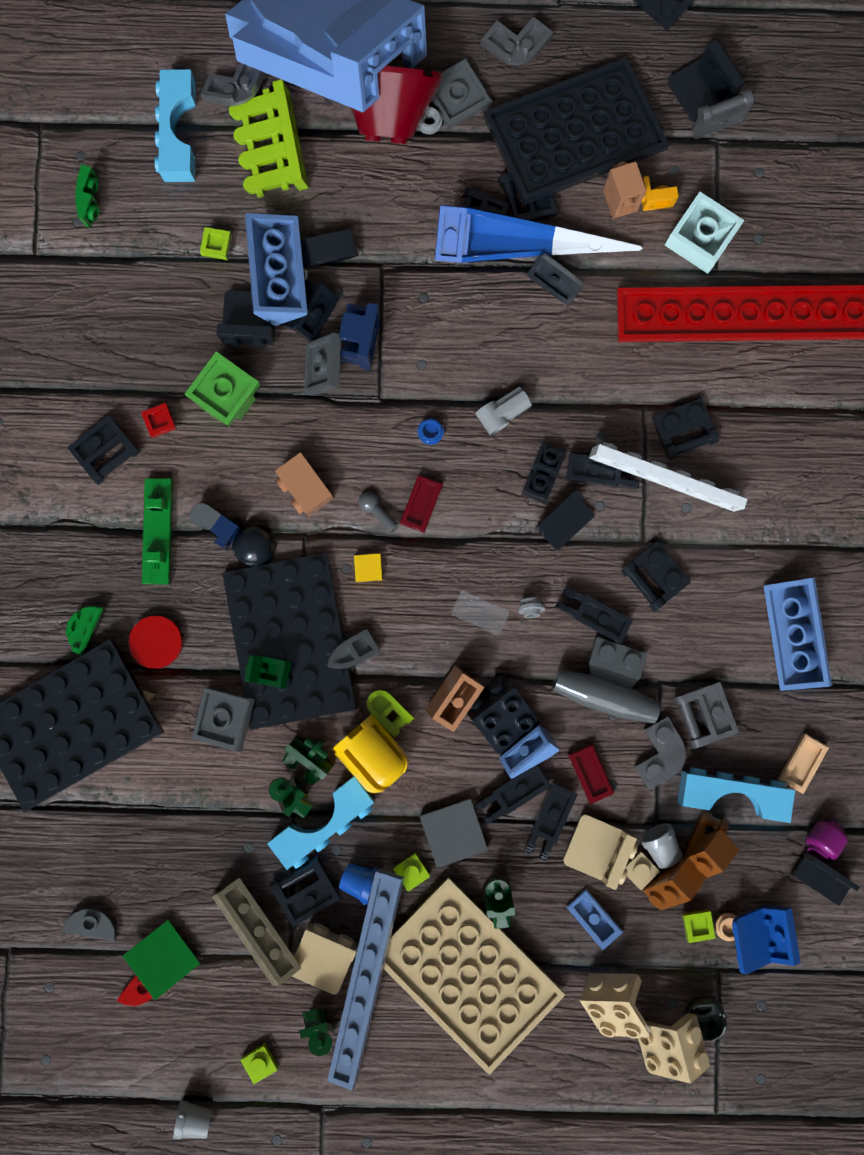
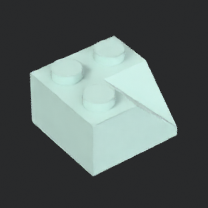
(704, 232)

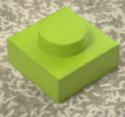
(215, 243)
(412, 870)
(698, 926)
(259, 1063)

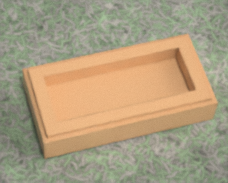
(803, 763)

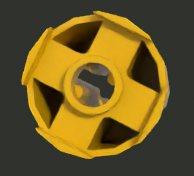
(372, 756)

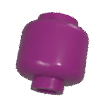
(826, 840)

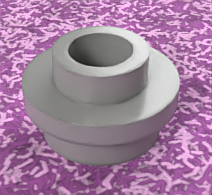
(434, 115)
(531, 607)

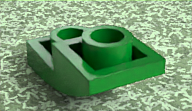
(86, 204)

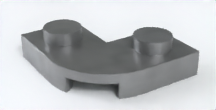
(519, 48)
(234, 90)
(669, 754)

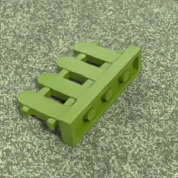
(277, 152)

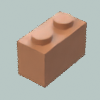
(624, 189)
(303, 484)
(454, 698)

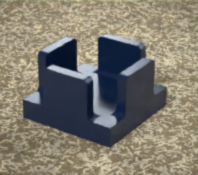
(360, 333)

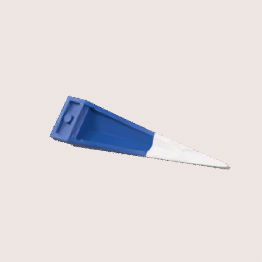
(483, 235)

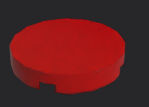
(155, 642)

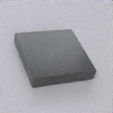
(460, 94)
(322, 364)
(223, 719)
(453, 833)

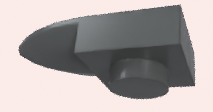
(354, 651)

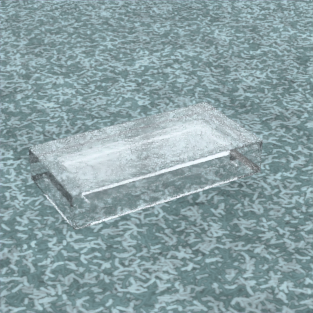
(480, 613)

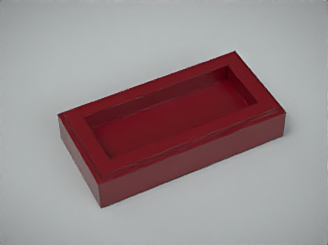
(421, 504)
(591, 773)

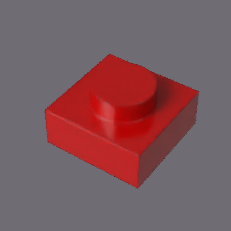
(158, 420)

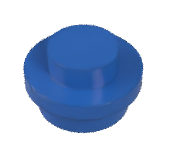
(430, 431)

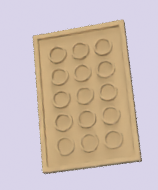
(469, 975)

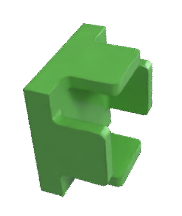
(223, 390)

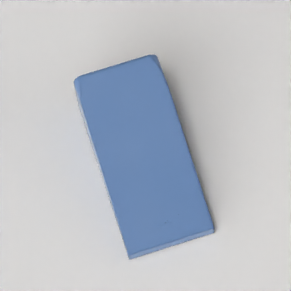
(529, 751)
(594, 919)

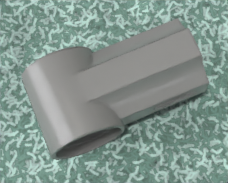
(498, 413)

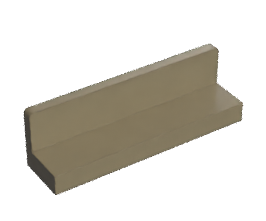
(256, 932)

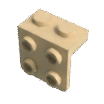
(600, 851)
(324, 958)
(611, 1004)
(675, 1050)

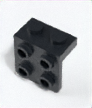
(706, 80)
(241, 324)
(502, 714)

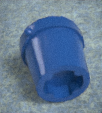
(358, 882)

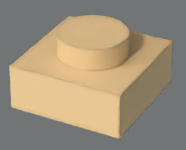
(641, 870)

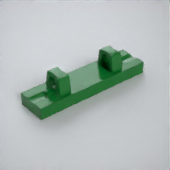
(157, 532)

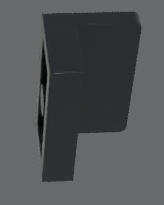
(319, 306)
(565, 521)
(822, 878)

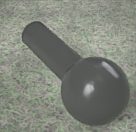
(369, 503)

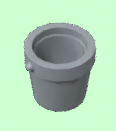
(662, 845)
(192, 1121)

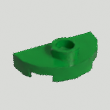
(82, 628)

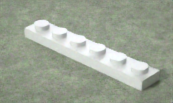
(675, 480)

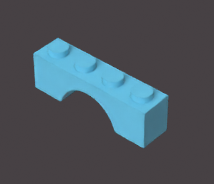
(176, 96)
(770, 800)
(295, 842)

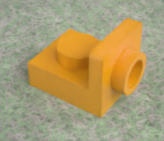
(659, 197)

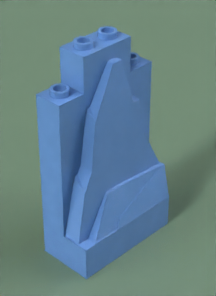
(329, 43)

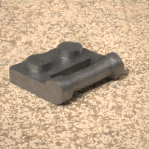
(722, 114)
(714, 711)

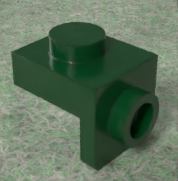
(267, 671)

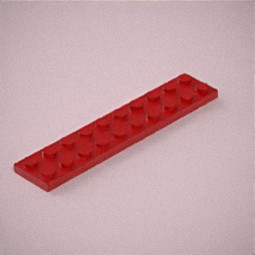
(740, 313)

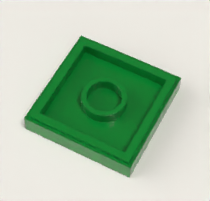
(161, 960)

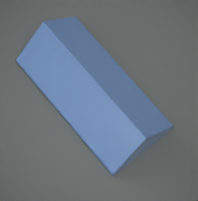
(276, 267)
(797, 635)

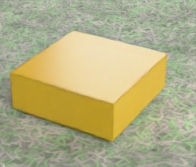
(368, 567)

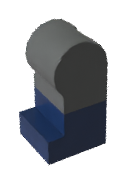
(208, 518)

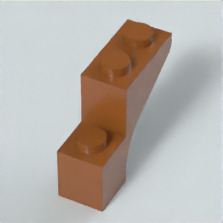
(687, 876)

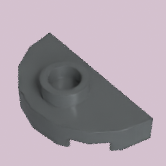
(91, 923)

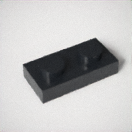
(555, 279)

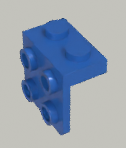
(765, 938)

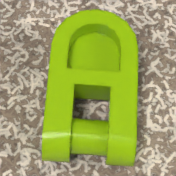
(381, 704)

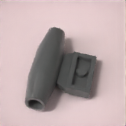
(610, 683)

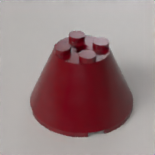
(401, 105)

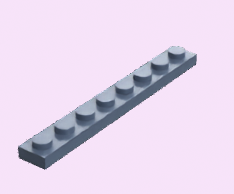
(365, 979)

